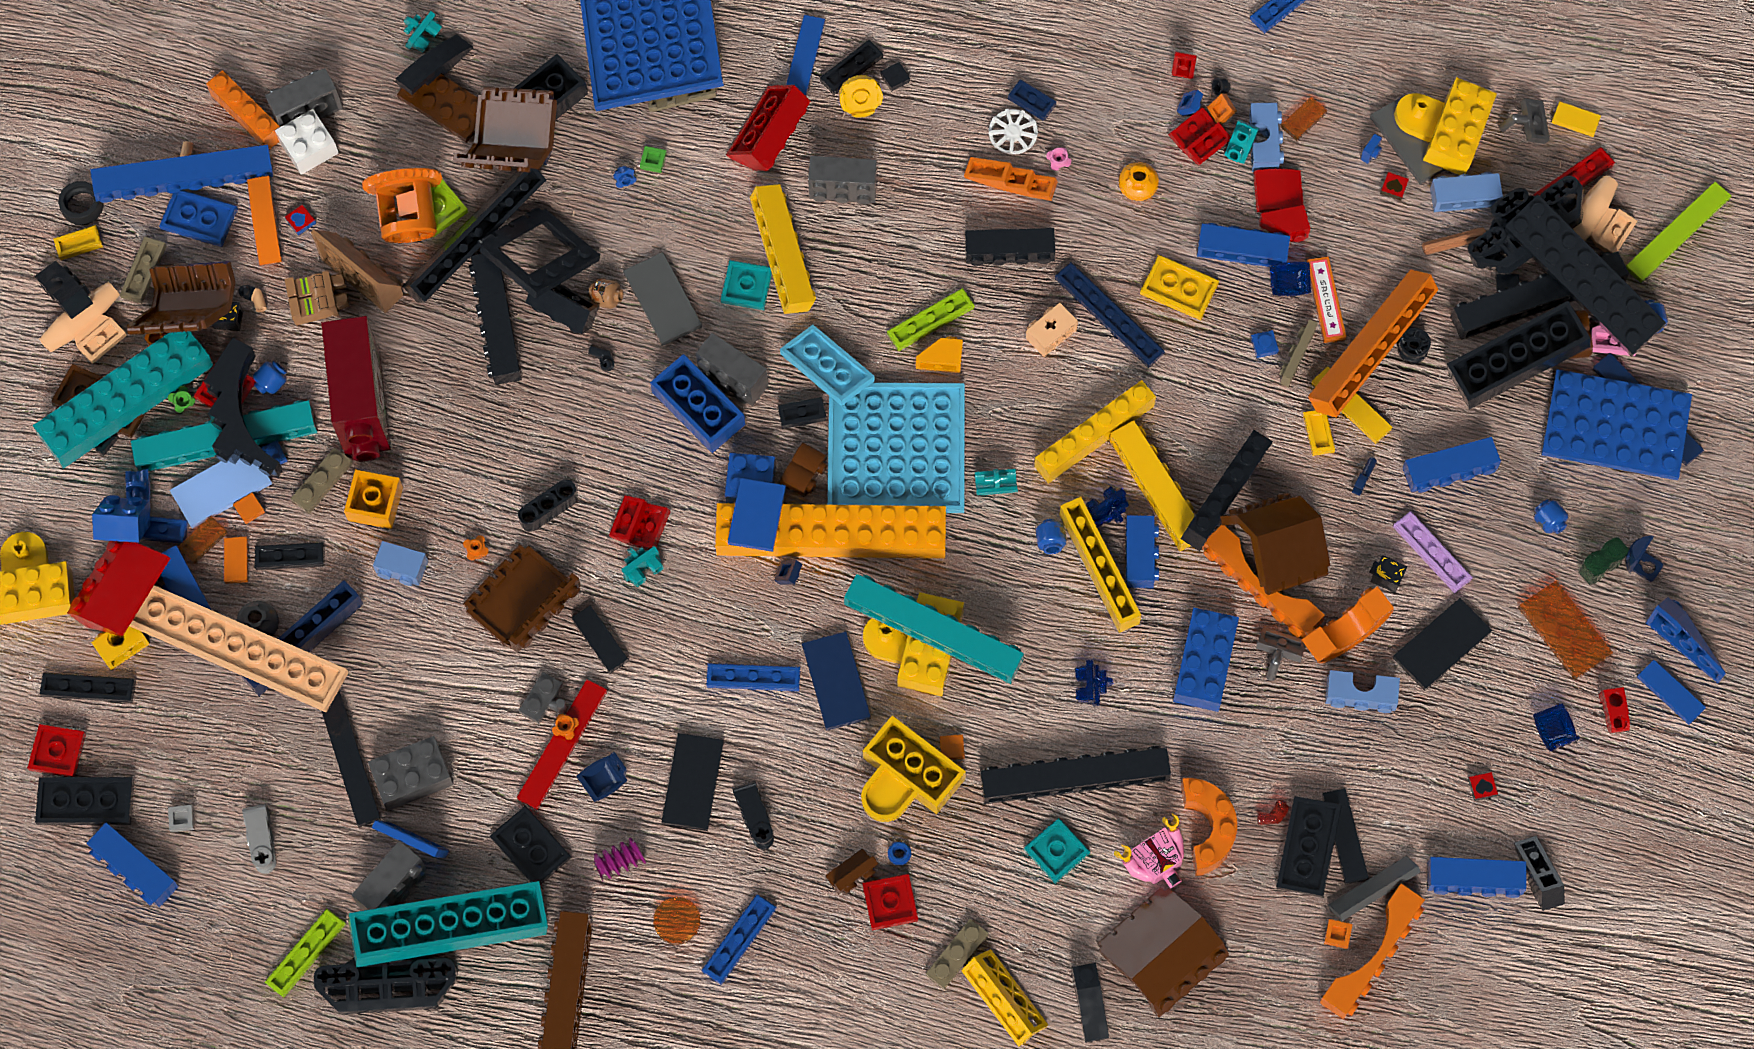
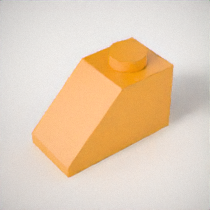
(942, 356)

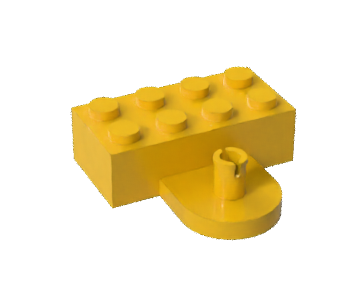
(1450, 126)
(29, 583)
(921, 665)
(906, 771)

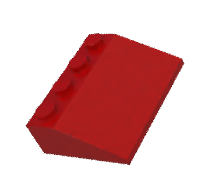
(117, 587)

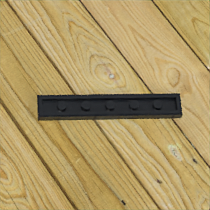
(350, 763)

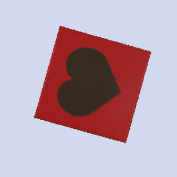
(1394, 186)

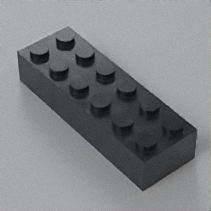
(1519, 355)

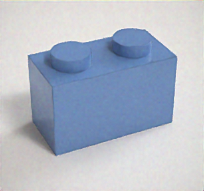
(400, 564)

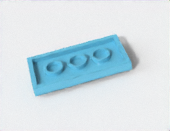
(827, 365)

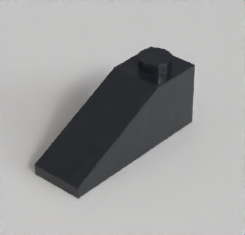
(1541, 874)
(1090, 1002)

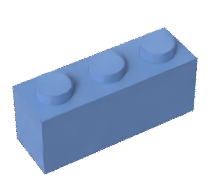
(1465, 192)

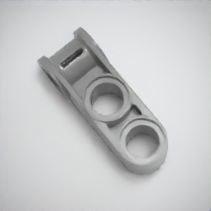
(260, 837)

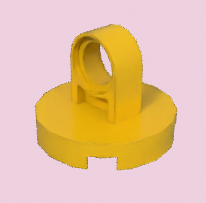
(860, 96)

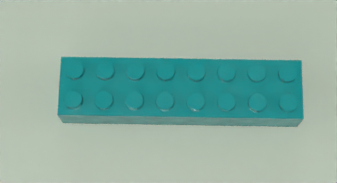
(122, 396)
(447, 924)

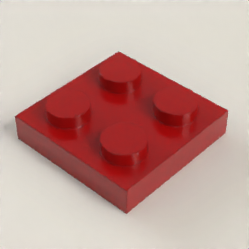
(56, 751)
(890, 902)

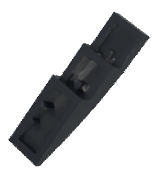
(433, 63)

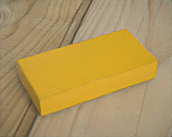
(1576, 119)
(78, 242)
(1318, 433)

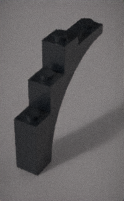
(226, 383)

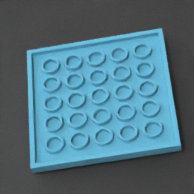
(898, 446)

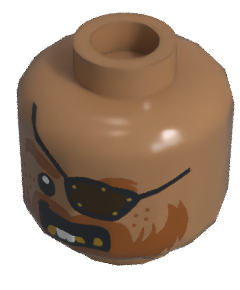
(606, 293)

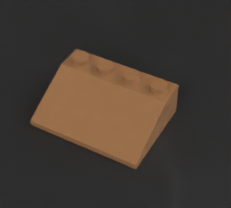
(358, 269)

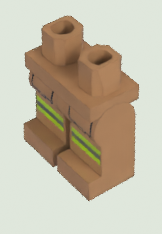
(315, 297)

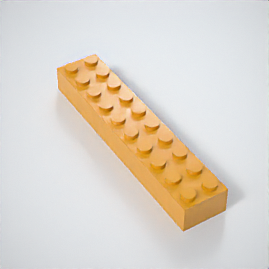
(846, 531)

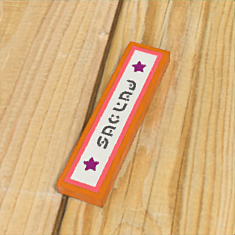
(1326, 300)

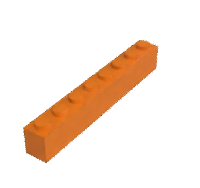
(1373, 343)

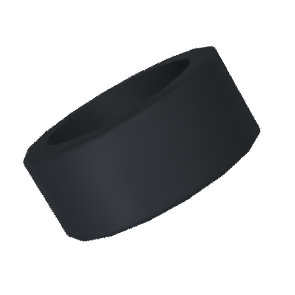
(79, 218)

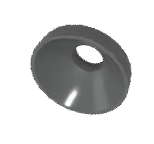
(268, 622)

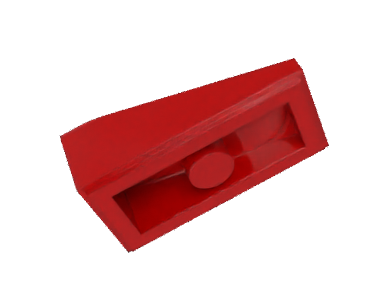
(1184, 65)

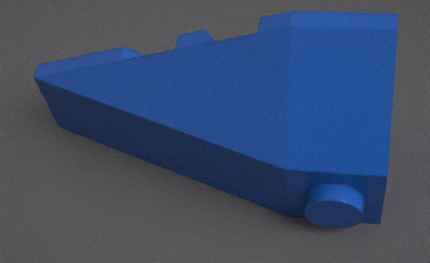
(1678, 629)

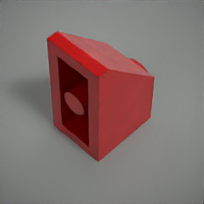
(1289, 221)

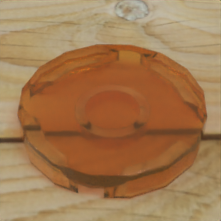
(677, 921)

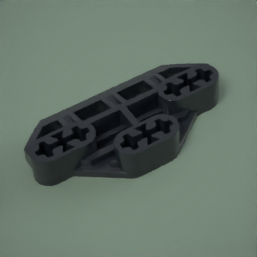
(1563, 197)
(380, 980)

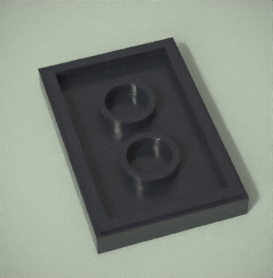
(530, 846)

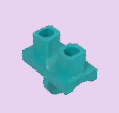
(428, 24)
(1241, 142)
(996, 482)
(639, 561)

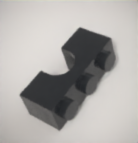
(64, 288)

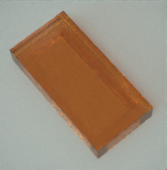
(1304, 118)
(202, 539)

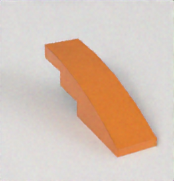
(1010, 179)
(264, 220)

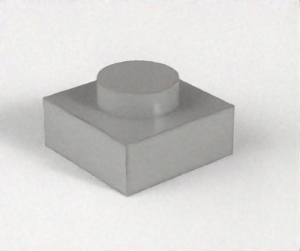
(181, 818)

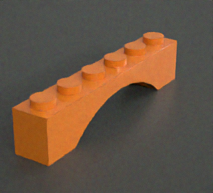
(1296, 613)
(1345, 991)

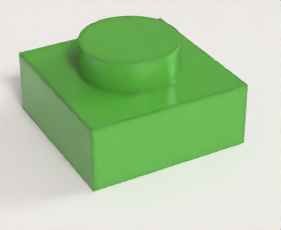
(653, 159)

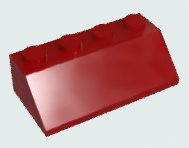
(769, 127)

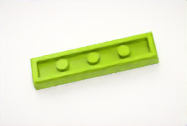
(930, 319)
(305, 953)

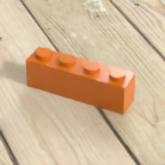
(243, 109)

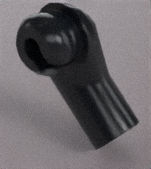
(605, 357)

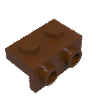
(845, 875)

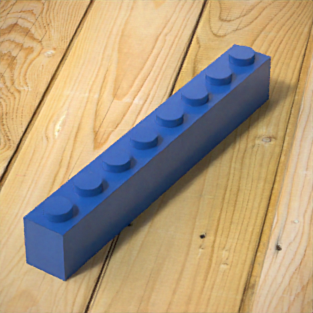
(180, 173)

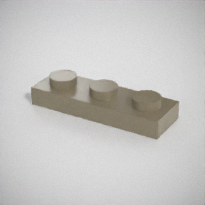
(139, 276)
(1297, 352)
(321, 480)
(957, 954)

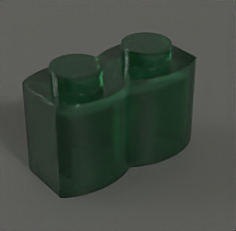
(1603, 560)

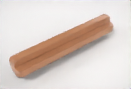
(1451, 241)

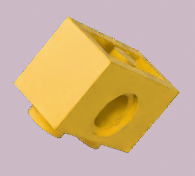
(116, 654)

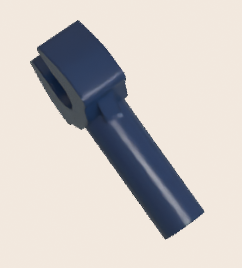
(1364, 476)

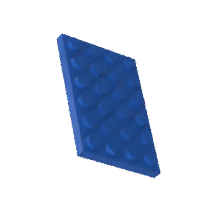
(1617, 424)

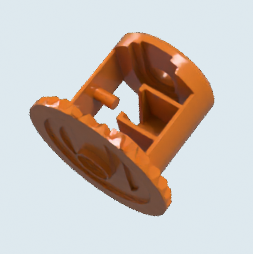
(414, 202)

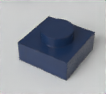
(788, 572)

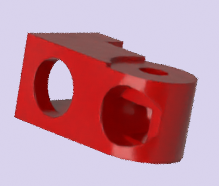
(1615, 709)

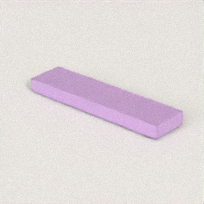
(1432, 552)

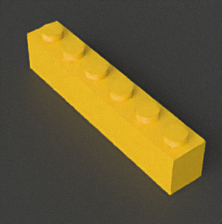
(782, 249)
(1094, 431)
(1154, 480)
(1100, 564)

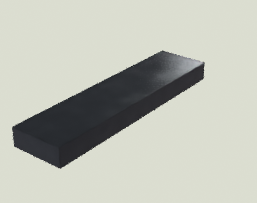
(87, 687)
(1347, 840)

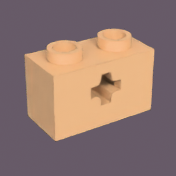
(1045, 339)

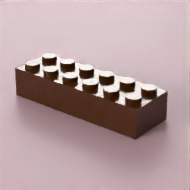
(566, 981)

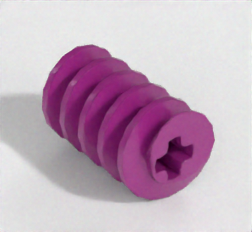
(618, 859)

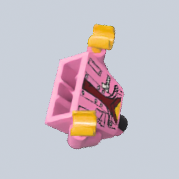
(1157, 856)

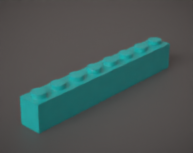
(196, 442)
(934, 628)

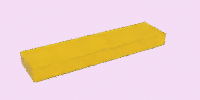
(1362, 415)

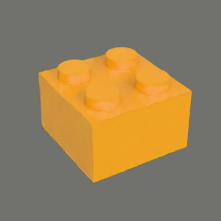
(373, 499)

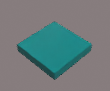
(746, 285)
(1056, 850)

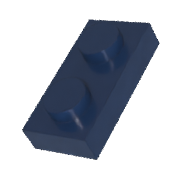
(1032, 100)

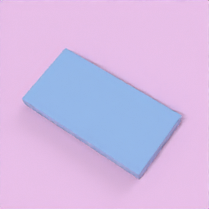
(217, 490)

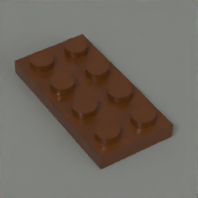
(445, 105)
(78, 380)

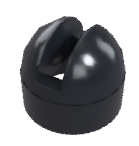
(1220, 86)

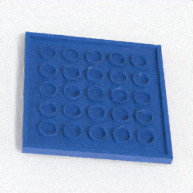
(649, 49)

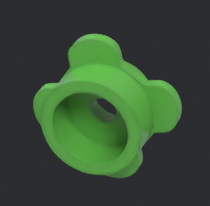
(187, 399)

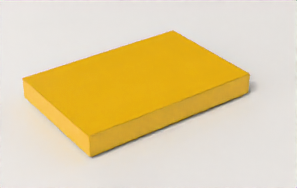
(1179, 287)

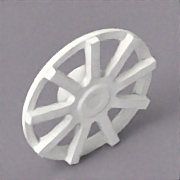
(1013, 131)

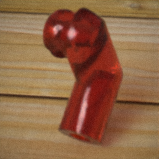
(1275, 816)

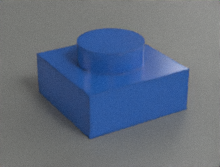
(1190, 102)
(1372, 149)
(1264, 344)

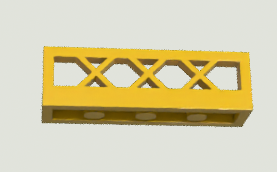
(1001, 998)

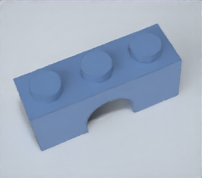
(1267, 153)
(1342, 692)

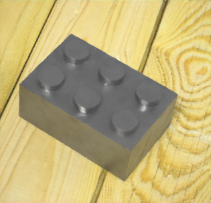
(302, 95)
(842, 179)
(732, 370)
(410, 773)
(390, 879)

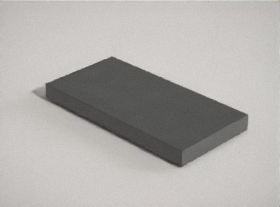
(1408, 148)
(662, 299)

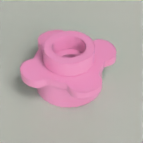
(1058, 153)

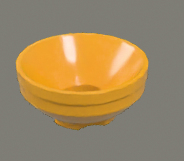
(1136, 189)

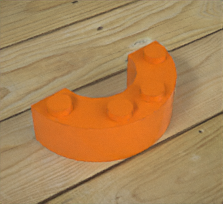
(1351, 629)
(1222, 818)

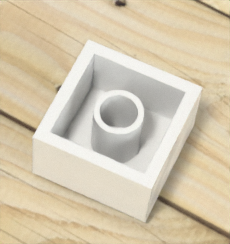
(306, 141)

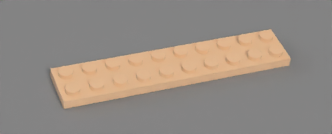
(240, 648)

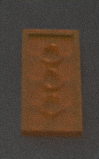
(1565, 630)

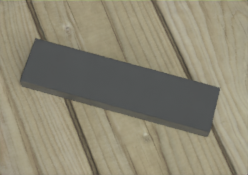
(1374, 888)

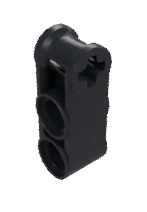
(754, 814)

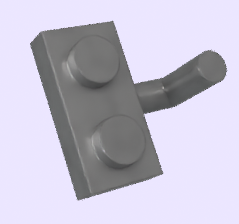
(1534, 121)
(1280, 646)
(542, 698)

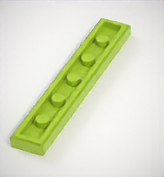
(1678, 232)

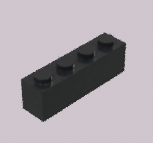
(1010, 246)

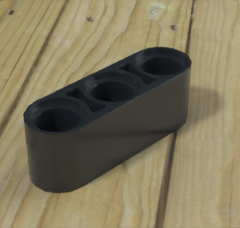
(543, 515)

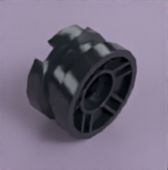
(1414, 336)

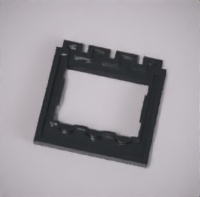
(551, 274)

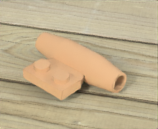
(1603, 224)
(91, 329)

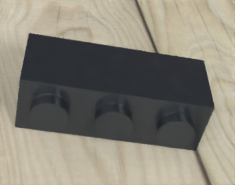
(566, 308)

